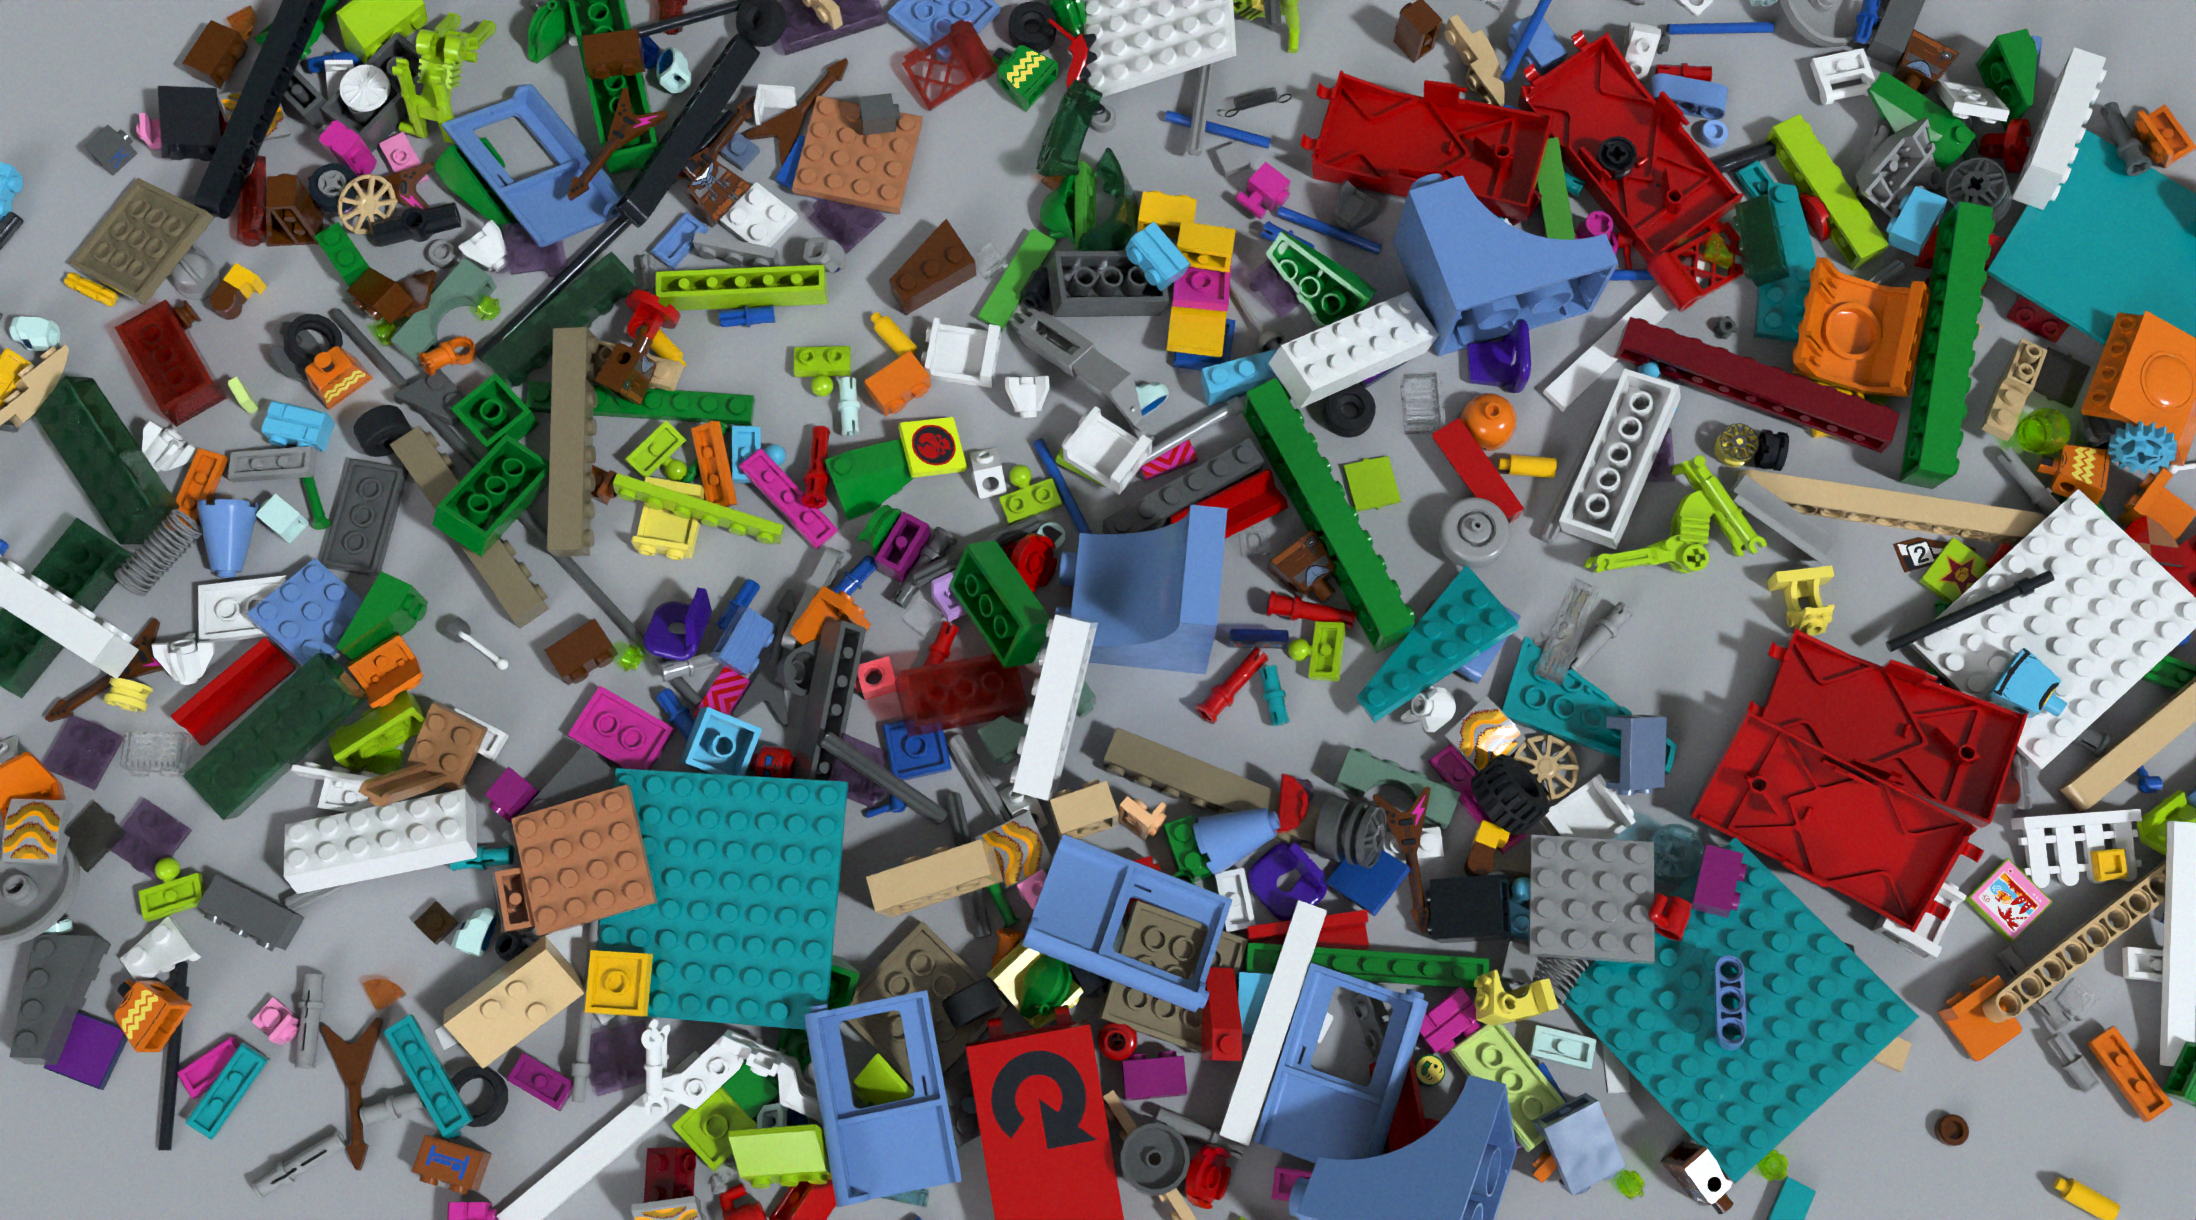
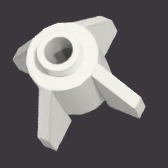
(486, 248)
(1027, 394)
(165, 448)
(185, 659)
(1433, 707)

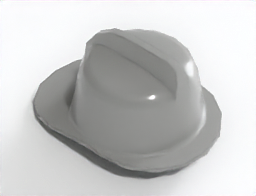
(195, 275)

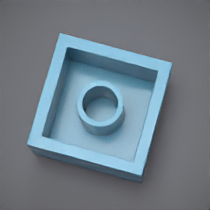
(720, 744)

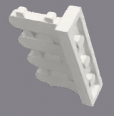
(2064, 843)

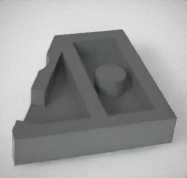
(432, 397)

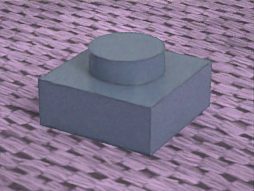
(740, 151)

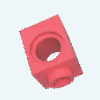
(885, 686)

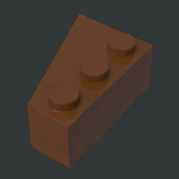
(290, 212)
(933, 269)

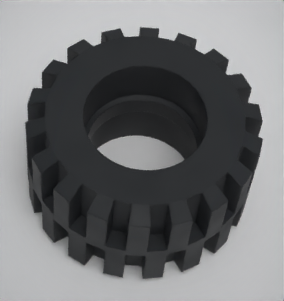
(1510, 794)

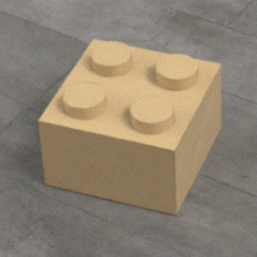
(1084, 810)

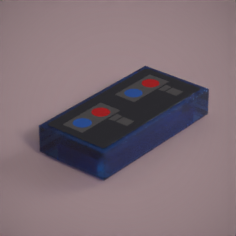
(1258, 638)

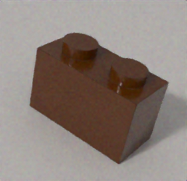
(1417, 29)
(215, 54)
(613, 54)
(379, 296)
(581, 652)

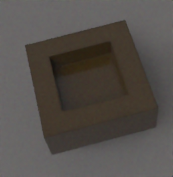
(436, 922)

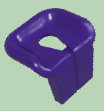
(1491, 361)
(678, 647)
(1277, 862)

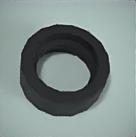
(309, 322)
(499, 1086)

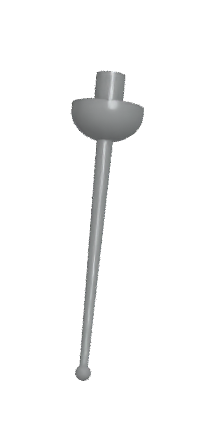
(1269, 339)

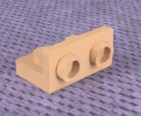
(1136, 817)

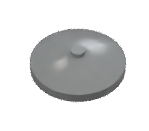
(1824, 21)
(35, 897)

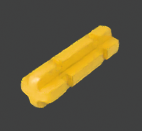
(91, 289)

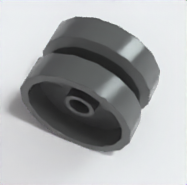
(1159, 1178)

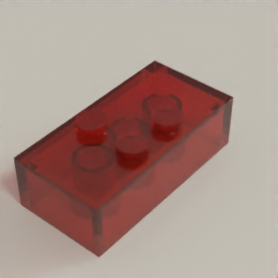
(170, 363)
(959, 694)

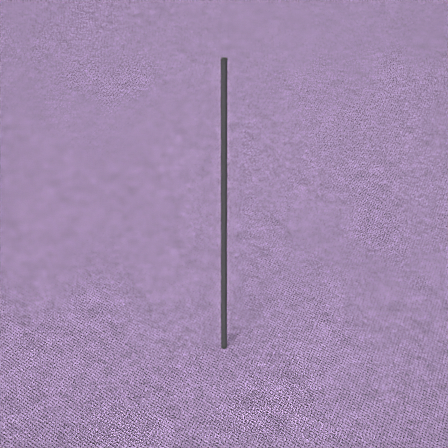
(531, 523)

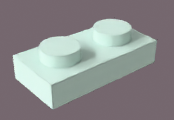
(1562, 1047)

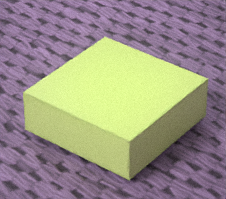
(243, 395)

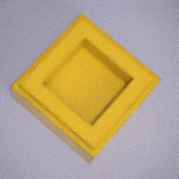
(2109, 864)

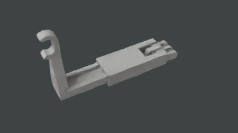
(1080, 358)

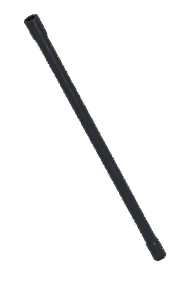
(586, 257)

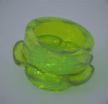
(488, 308)
(385, 332)
(631, 658)
(1781, 1165)
(1630, 1184)

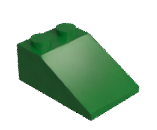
(2010, 71)
(387, 609)

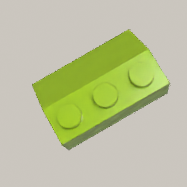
(371, 23)
(377, 732)
(881, 1083)
(781, 1155)

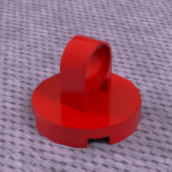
(2009, 145)
(650, 313)
(1033, 559)
(1207, 1176)

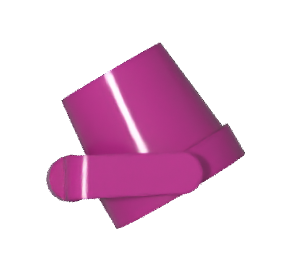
(1597, 224)

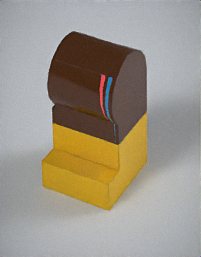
(235, 291)
(1480, 856)

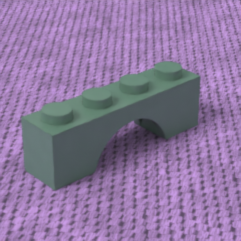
(463, 287)
(1003, 735)
(1362, 773)

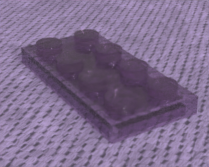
(806, 30)

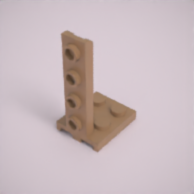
(438, 758)

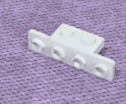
(339, 787)

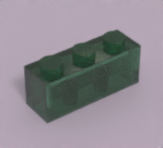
(1760, 240)

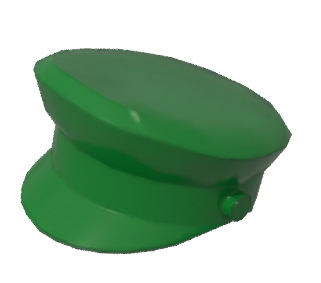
(879, 527)

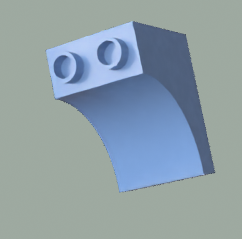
(1483, 274)
(1151, 592)
(1444, 1175)

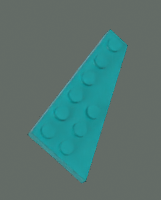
(1782, 301)
(1450, 634)
(1567, 711)

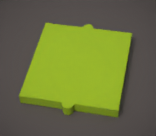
(1372, 483)

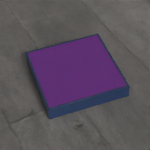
(90, 1051)

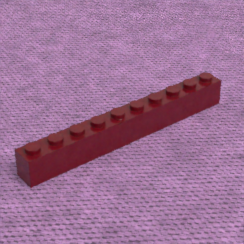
(1758, 385)

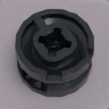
(1617, 156)
(1772, 450)

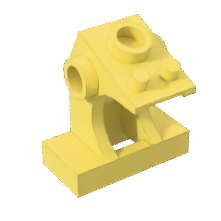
(1804, 584)
(1491, 999)

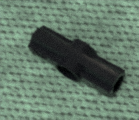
(401, 227)

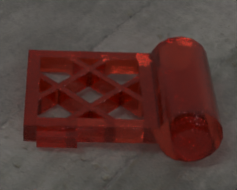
(966, 49)
(252, 206)

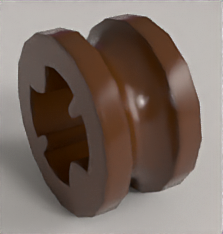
(187, 313)

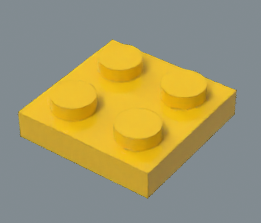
(618, 983)

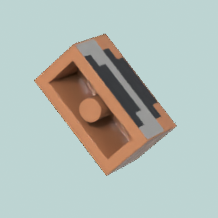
(512, 901)

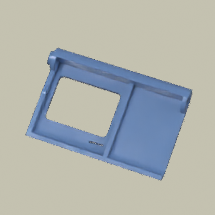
(542, 199)
(1086, 904)
(1326, 1115)

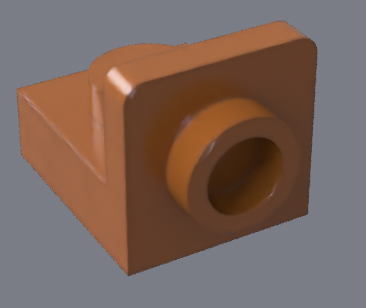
(604, 485)

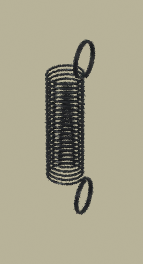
(1257, 104)

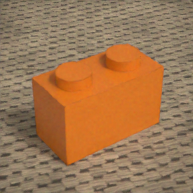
(898, 384)

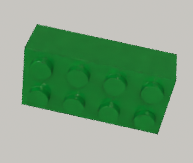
(492, 495)
(1000, 603)

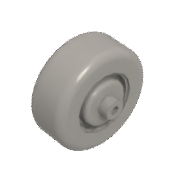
(1473, 532)

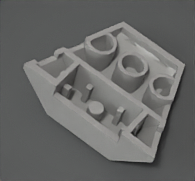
(1899, 166)

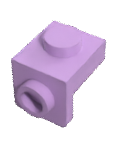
(945, 598)

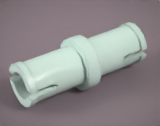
(849, 406)

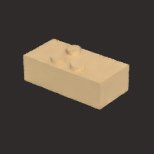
(934, 878)
(513, 1002)

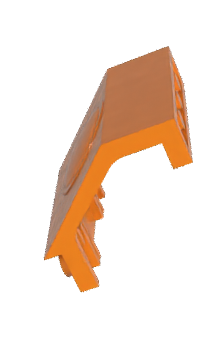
(1860, 332)
(2147, 378)

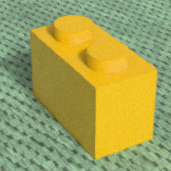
(1166, 211)
(1206, 245)

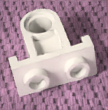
(1640, 47)

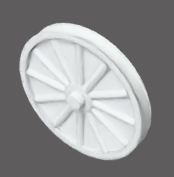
(364, 88)

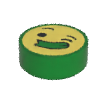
(1429, 1070)

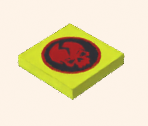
(932, 447)

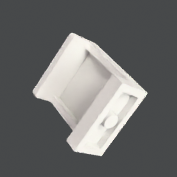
(961, 354)
(1105, 451)
(1589, 813)
(1925, 939)

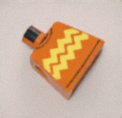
(336, 376)
(2077, 469)
(149, 1013)

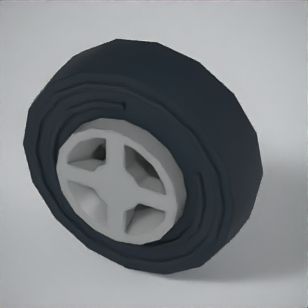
(327, 179)

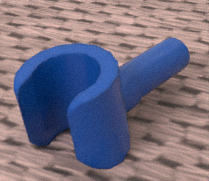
(2148, 783)
(895, 806)

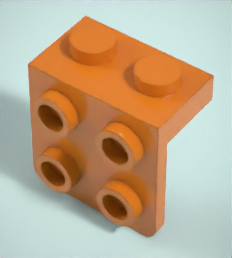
(2163, 135)
(2158, 504)
(823, 608)
(386, 670)
(27, 779)
(1971, 1026)

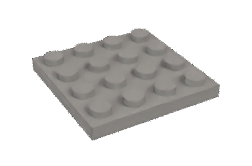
(1591, 899)

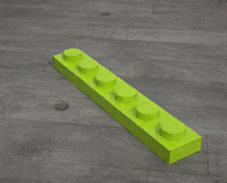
(688, 506)

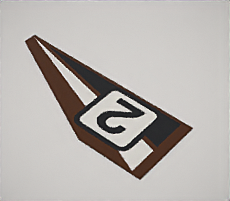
(1919, 552)

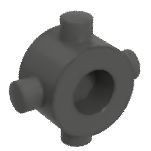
(1663, 44)
(1726, 327)

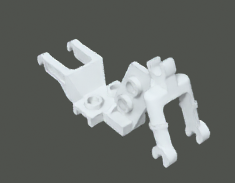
(717, 1066)

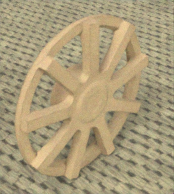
(366, 203)
(1546, 767)

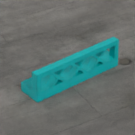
(428, 1076)

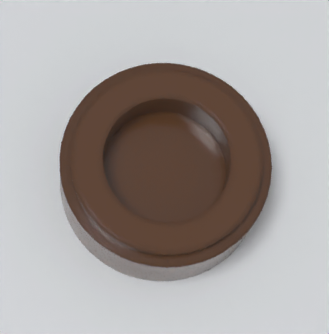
(1951, 1130)

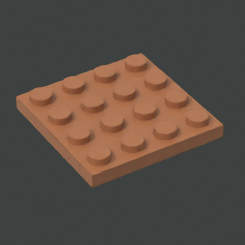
(856, 167)
(584, 860)

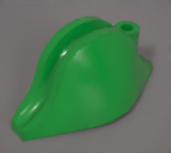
(1069, 15)
(548, 29)
(1058, 210)
(1044, 986)

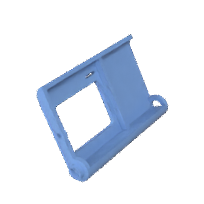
(890, 1144)

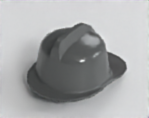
(797, 668)

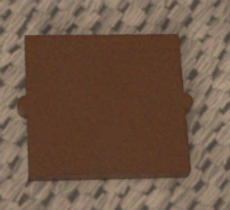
(419, 289)

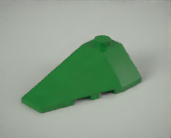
(1905, 106)

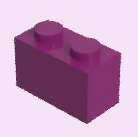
(902, 547)
(510, 794)
(1718, 881)
(1154, 1077)

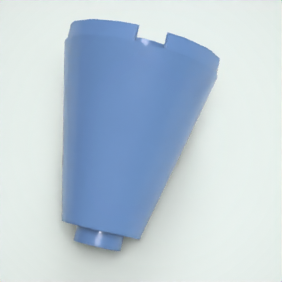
(227, 533)
(1234, 835)

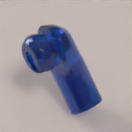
(651, 52)

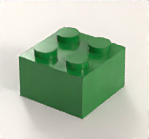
(493, 412)

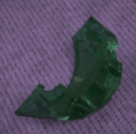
(1067, 131)
(1122, 223)

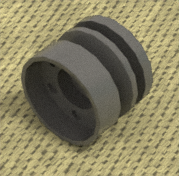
(1990, 179)
(1350, 832)

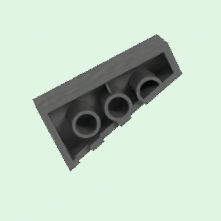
(53, 994)

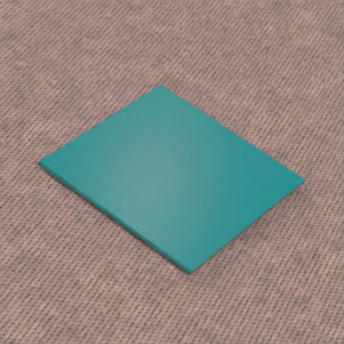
(2106, 246)
(740, 892)
(1809, 1018)

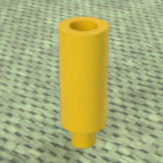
(892, 335)
(665, 347)
(1529, 466)
(2087, 1198)

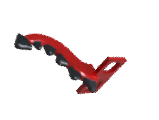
(1081, 58)

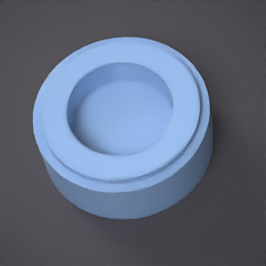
(1713, 133)

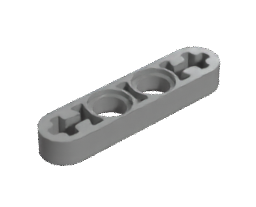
(823, 576)

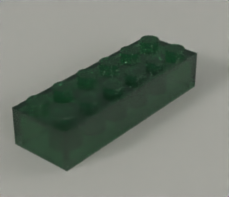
(105, 459)
(81, 569)
(275, 736)

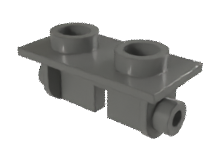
(1367, 1012)

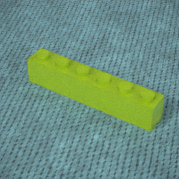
(1817, 175)
(743, 287)

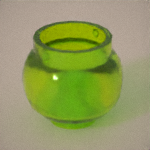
(2044, 431)

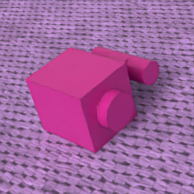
(1265, 188)

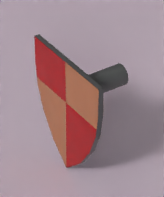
(2155, 541)

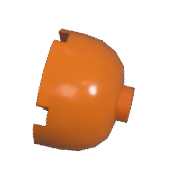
(1489, 420)

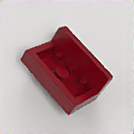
(2037, 319)
(669, 1173)

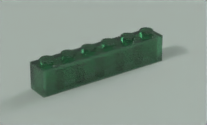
(575, 306)

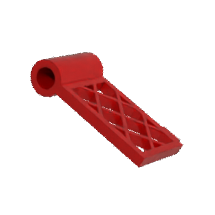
(1679, 280)

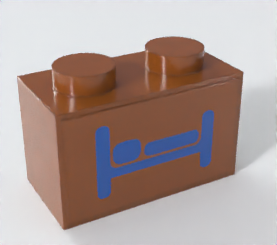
(450, 1163)

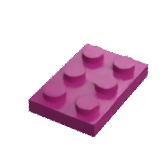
(1202, 289)
(621, 731)

